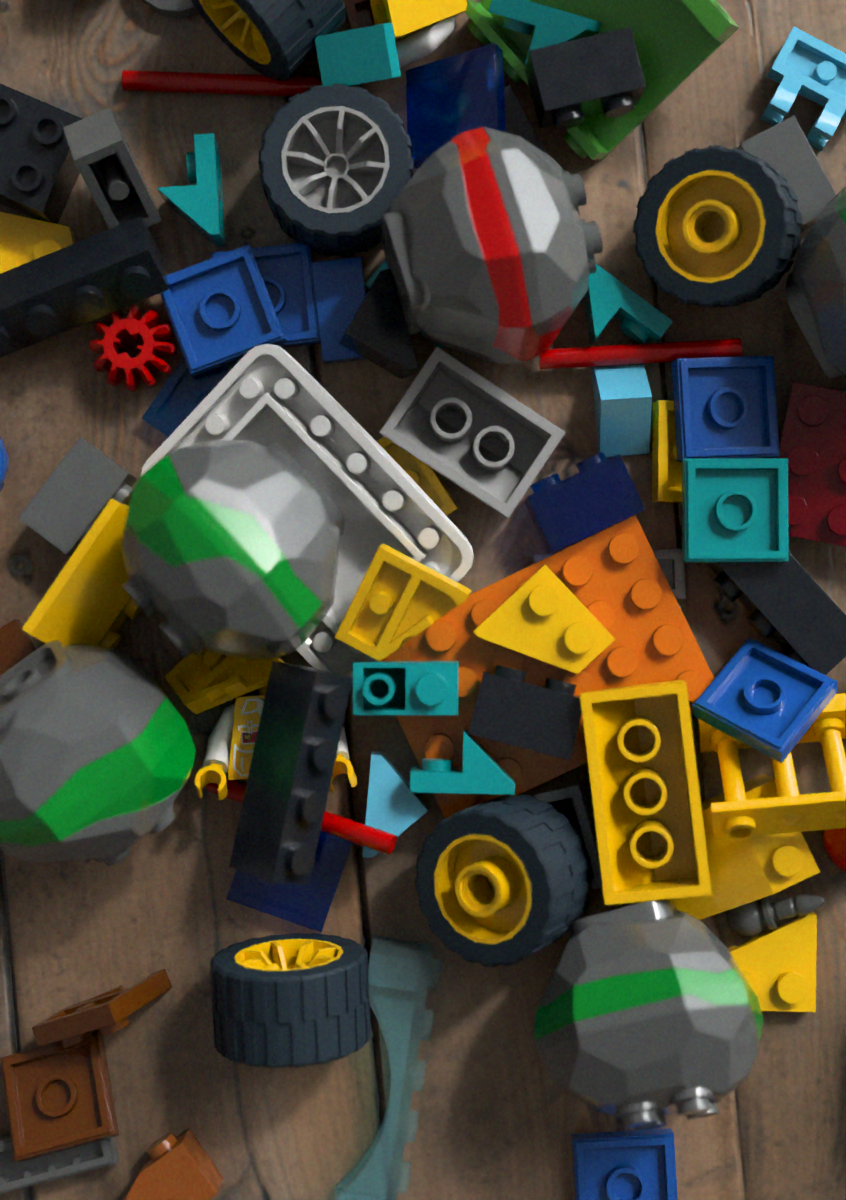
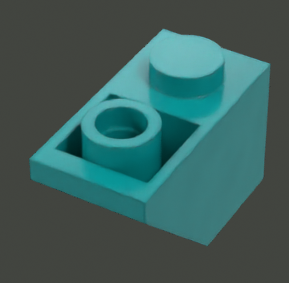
(406, 688)

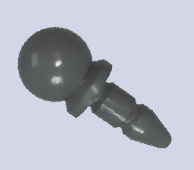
(755, 916)

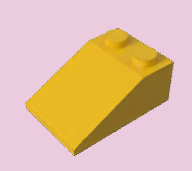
(752, 867)

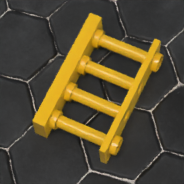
(789, 812)

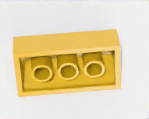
(645, 793)

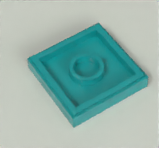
(735, 510)

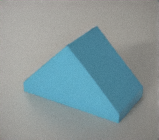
(622, 409)
(389, 800)

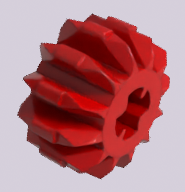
(145, 332)

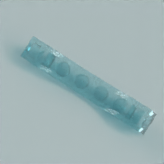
(398, 988)

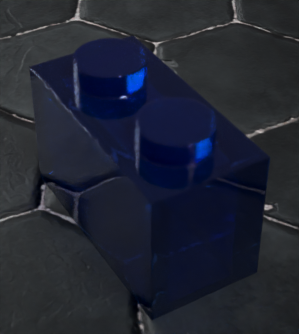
(584, 502)

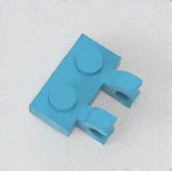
(814, 71)

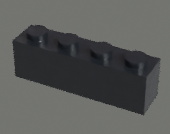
(79, 284)
(788, 607)
(290, 773)

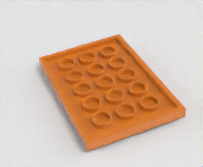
(622, 588)

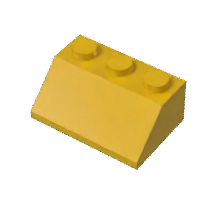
(88, 595)

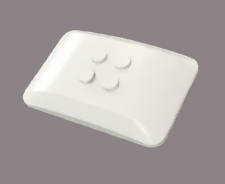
(278, 401)

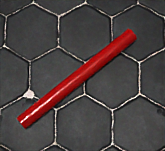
(215, 83)
(638, 353)
(331, 824)

